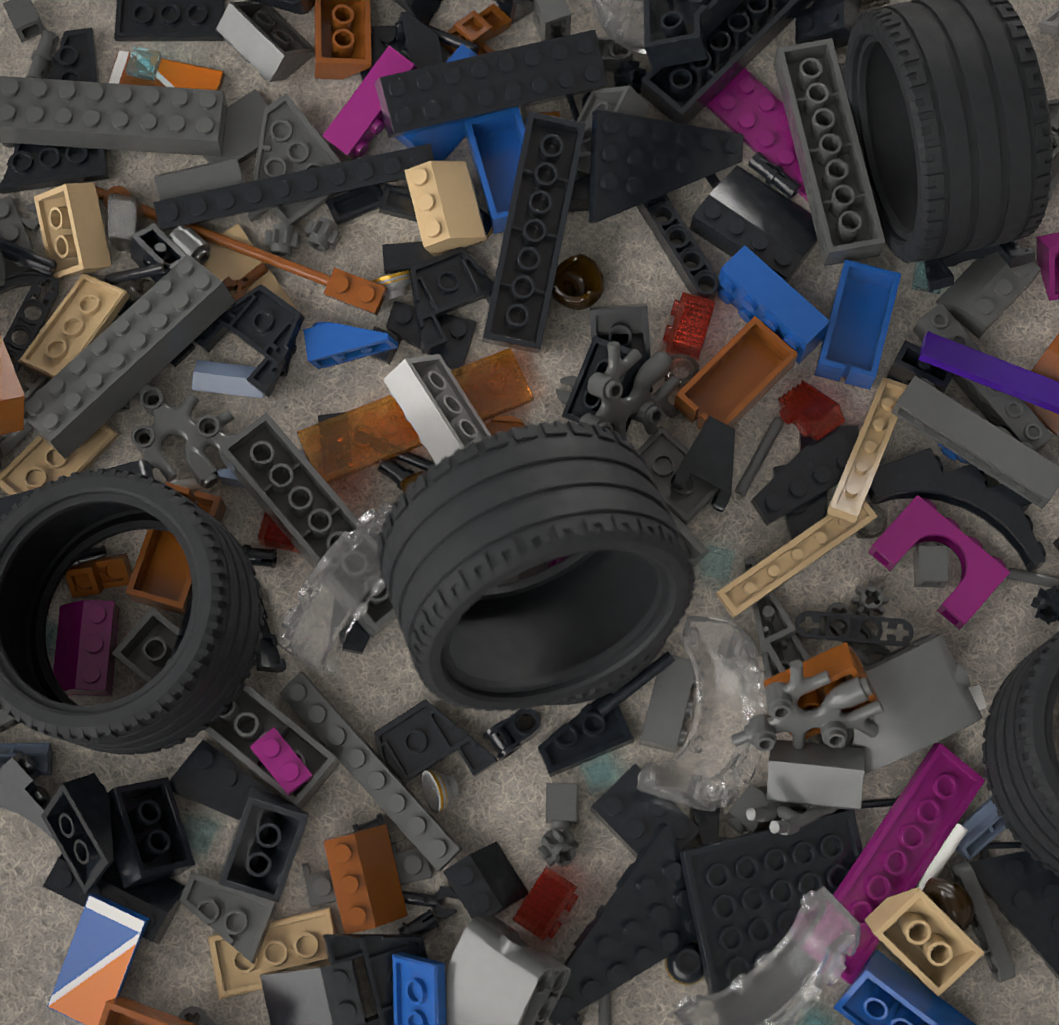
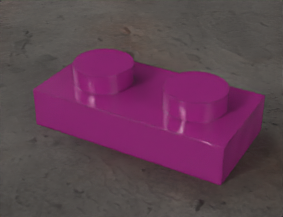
(281, 761)

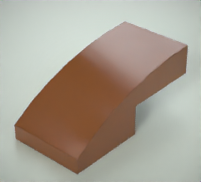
(483, 26)
(98, 574)

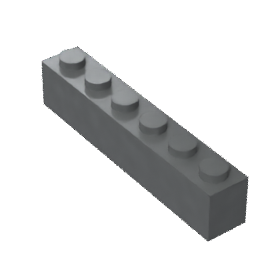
(978, 441)

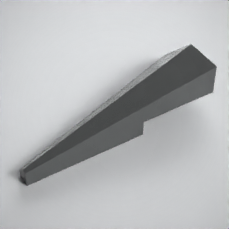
(775, 633)

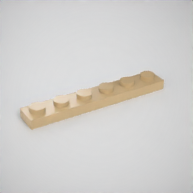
(867, 452)
(790, 560)

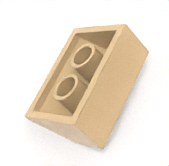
(445, 205)
(73, 229)
(924, 938)

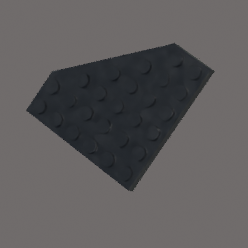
(752, 886)

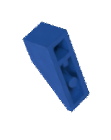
(336, 343)

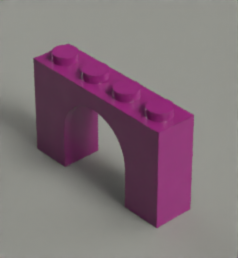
(979, 570)

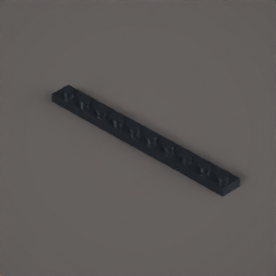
(289, 188)

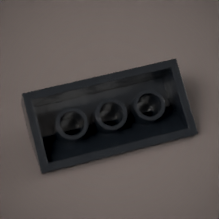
(154, 900)

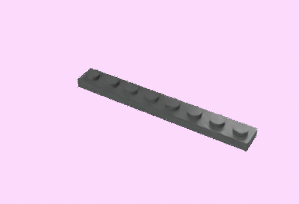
(371, 771)

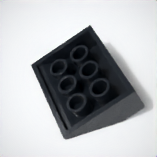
(757, 216)

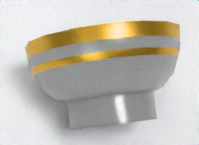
(395, 284)
(444, 786)

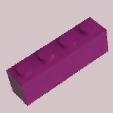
(362, 114)

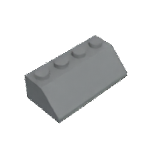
(435, 405)

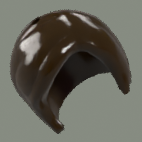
(583, 279)
(951, 900)

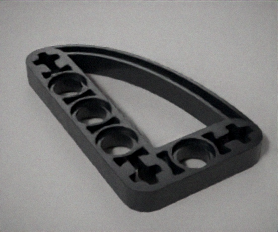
(21, 322)

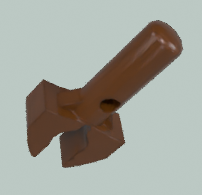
(241, 285)

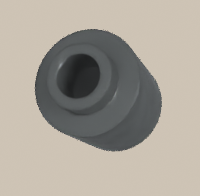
(191, 243)

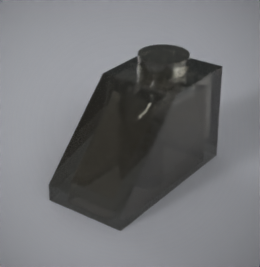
(124, 220)

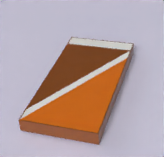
(169, 74)

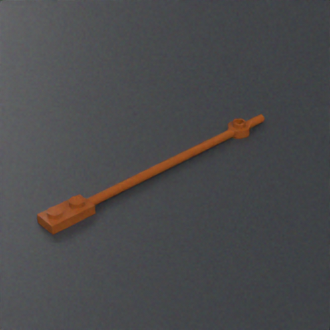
(339, 286)

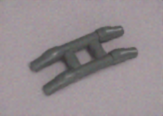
(791, 820)

